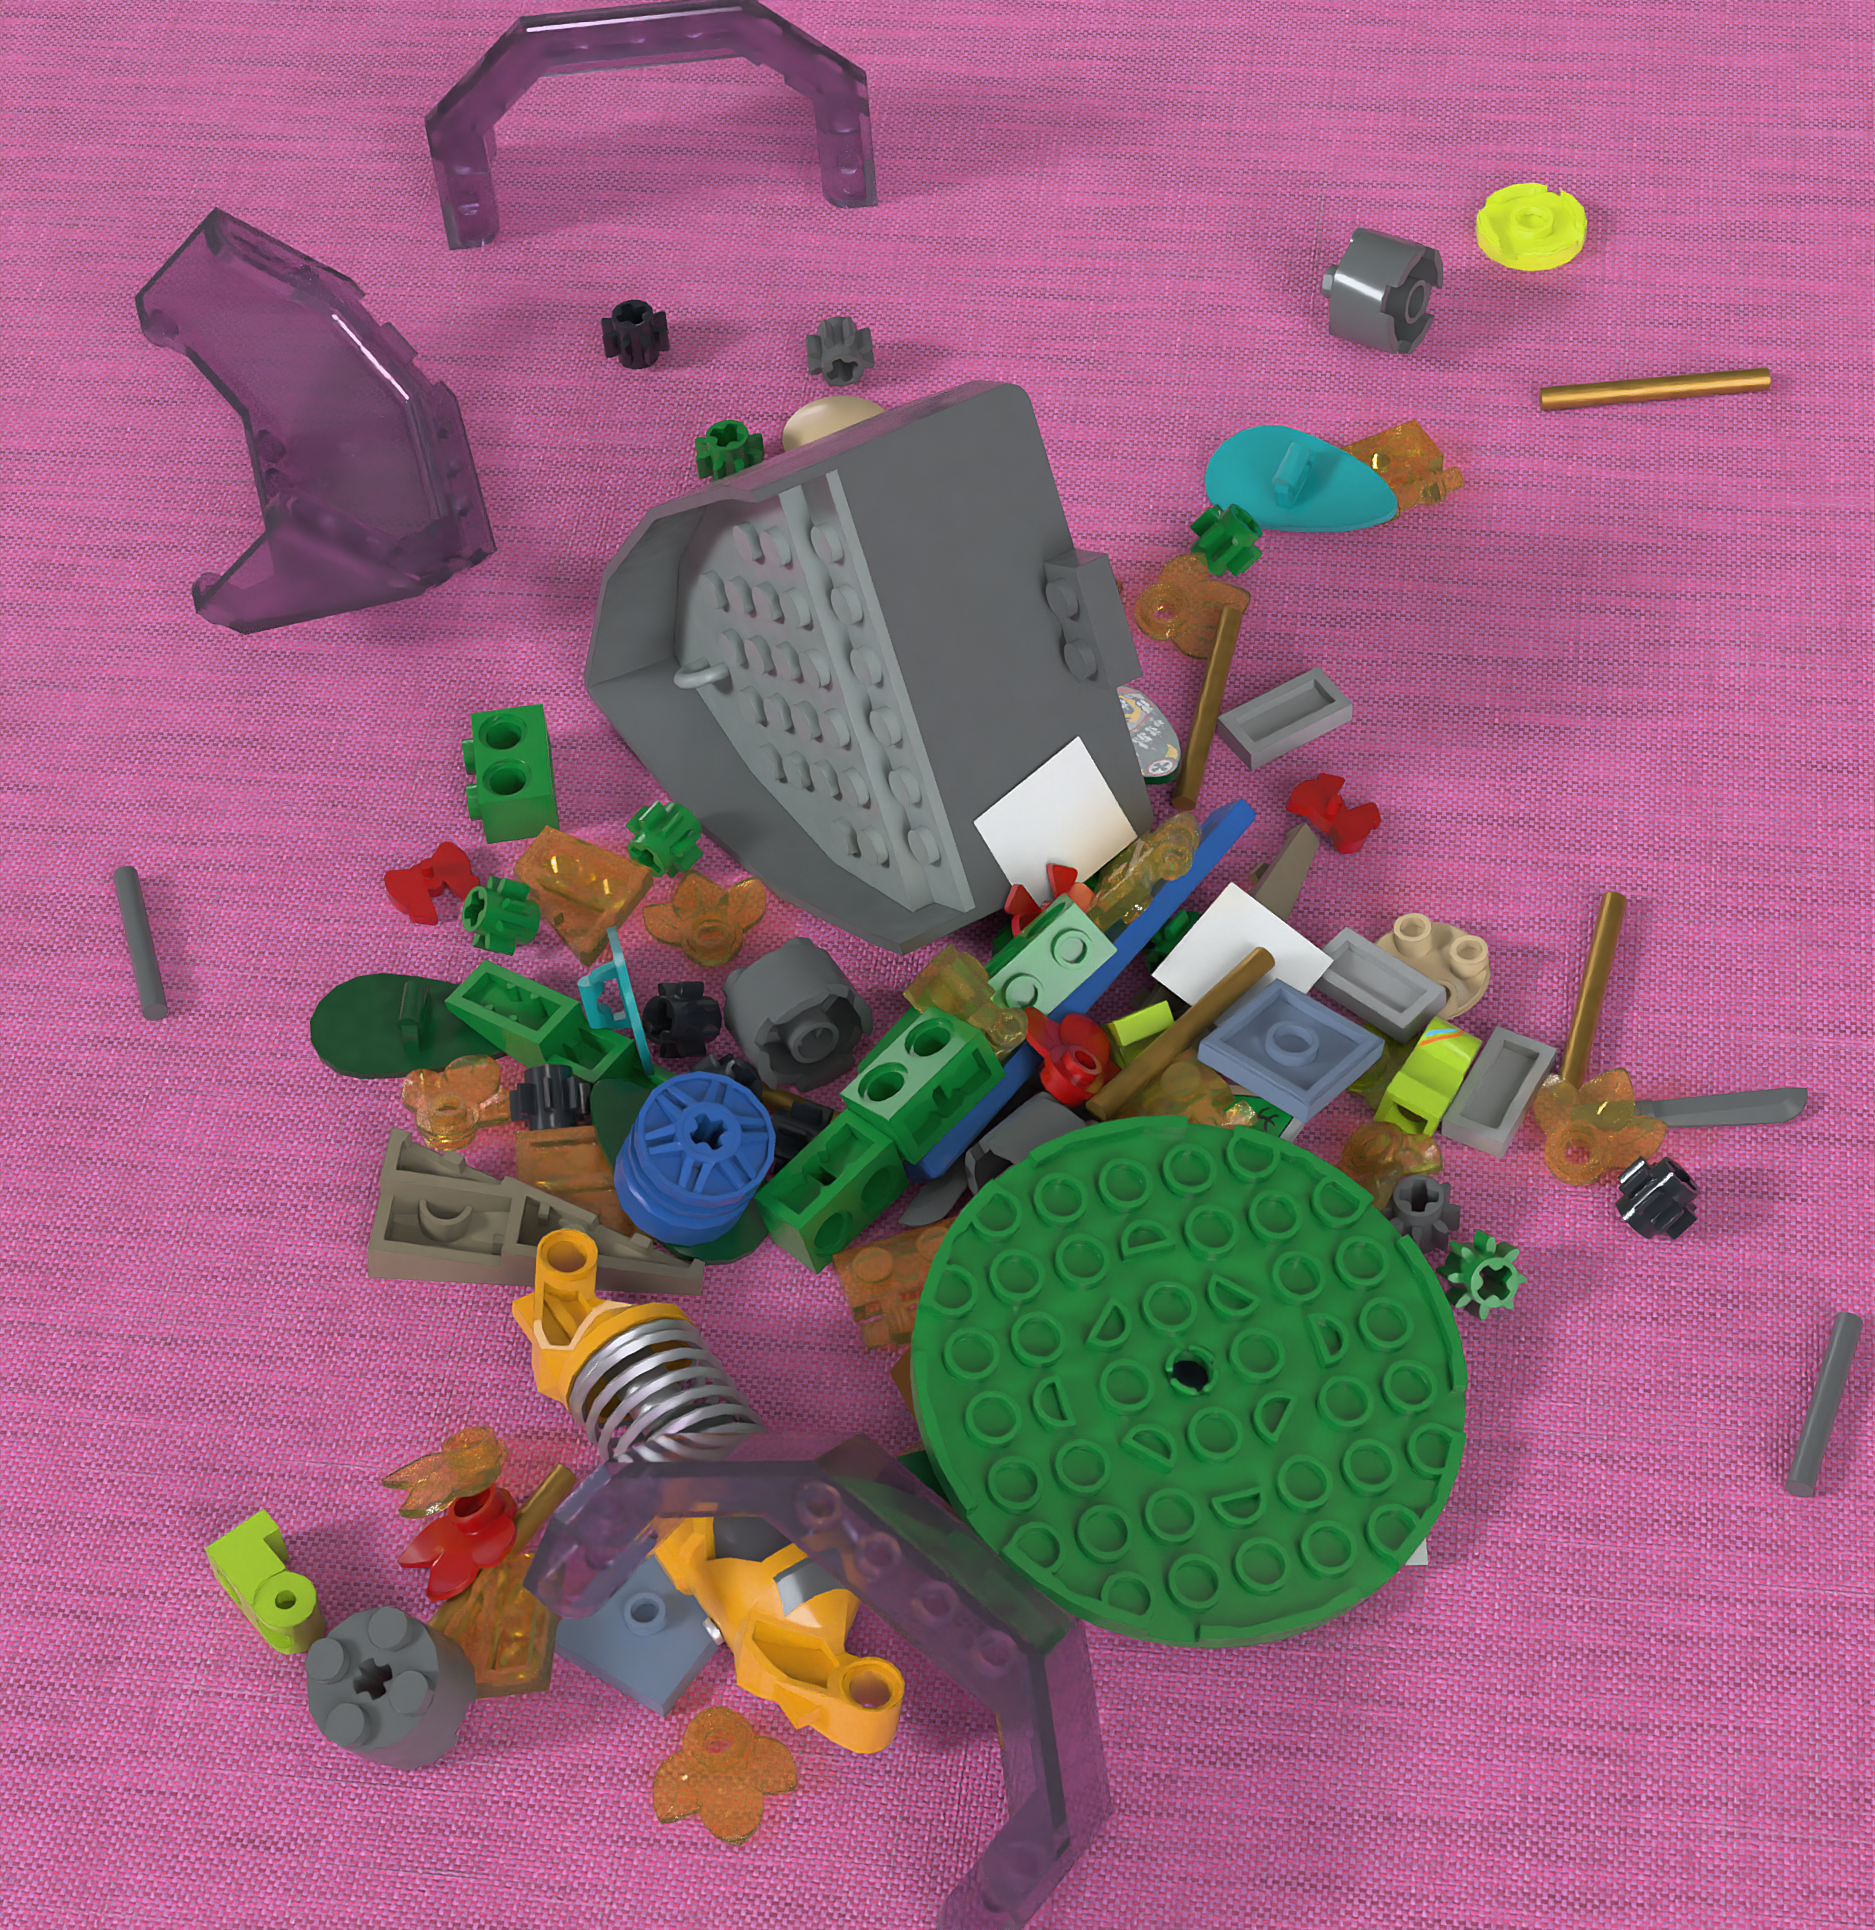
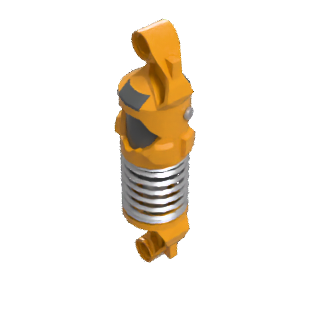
(757, 1587)

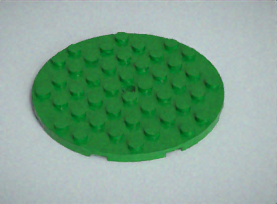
(1162, 1504)

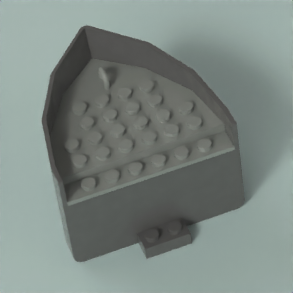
(870, 659)

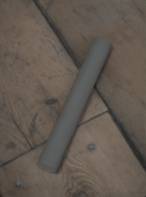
(140, 943)
(1824, 1405)

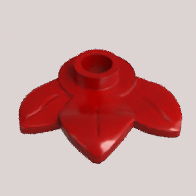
(1073, 1054)
(469, 1538)

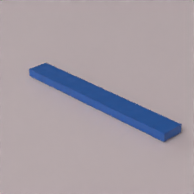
(1217, 836)

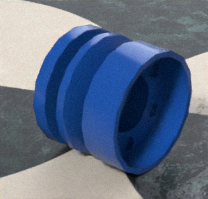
(694, 1158)

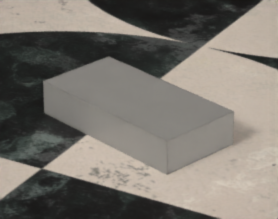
(1284, 718)
(1379, 986)
(1498, 1092)

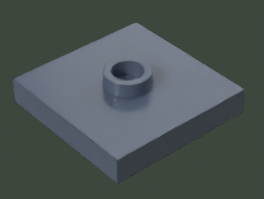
(1290, 1050)
(642, 1640)

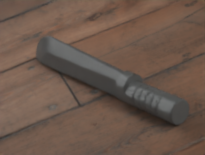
(1727, 1109)
(943, 1192)

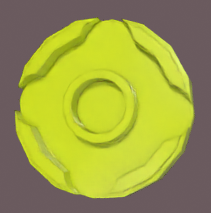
(1531, 227)

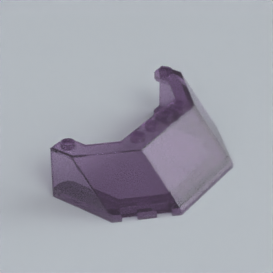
(638, 37)
(346, 439)
(916, 1570)

